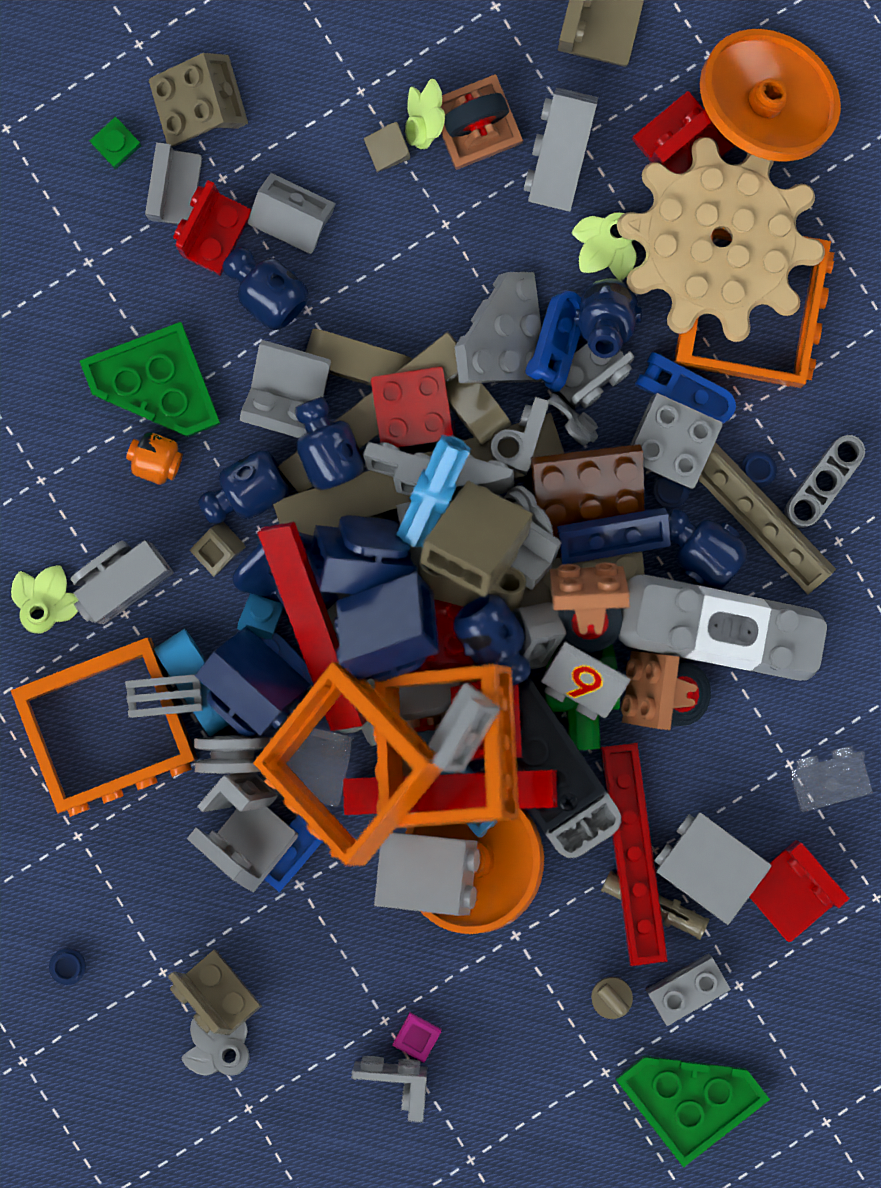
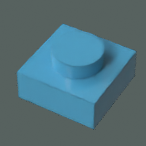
(261, 616)

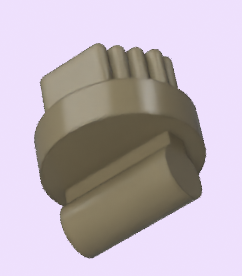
(611, 997)

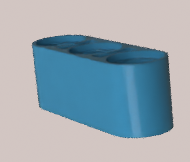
(181, 658)

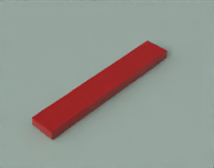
(306, 612)
(454, 792)
(634, 856)

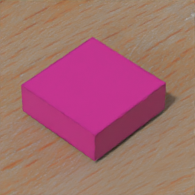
(417, 1037)

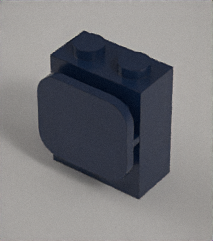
(359, 554)
(387, 629)
(251, 684)

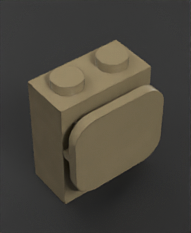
(476, 538)

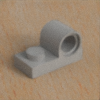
(531, 419)
(542, 632)

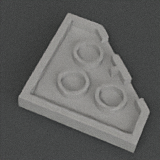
(502, 333)

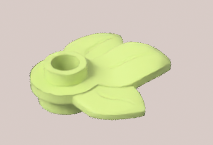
(425, 115)
(602, 248)
(43, 593)

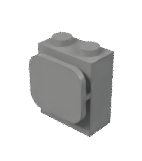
(118, 580)
(711, 867)
(427, 874)

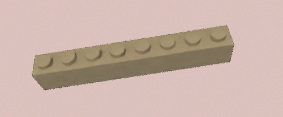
(375, 493)

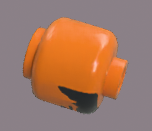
(154, 458)

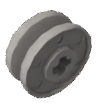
(229, 753)

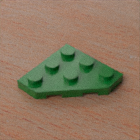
(155, 380)
(691, 1101)

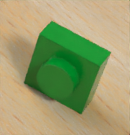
(115, 143)

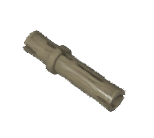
(693, 923)

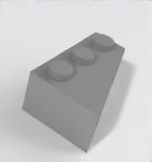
(561, 148)

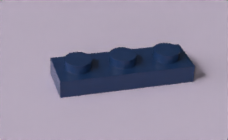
(614, 536)

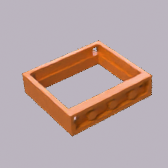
(809, 334)
(498, 743)
(113, 789)
(303, 802)

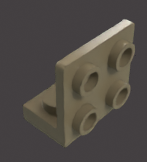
(601, 29)
(197, 98)
(215, 995)

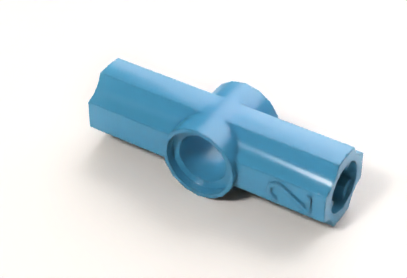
(433, 490)

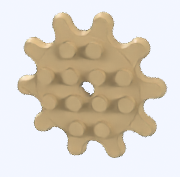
(711, 277)

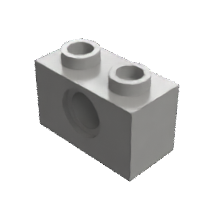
(688, 989)

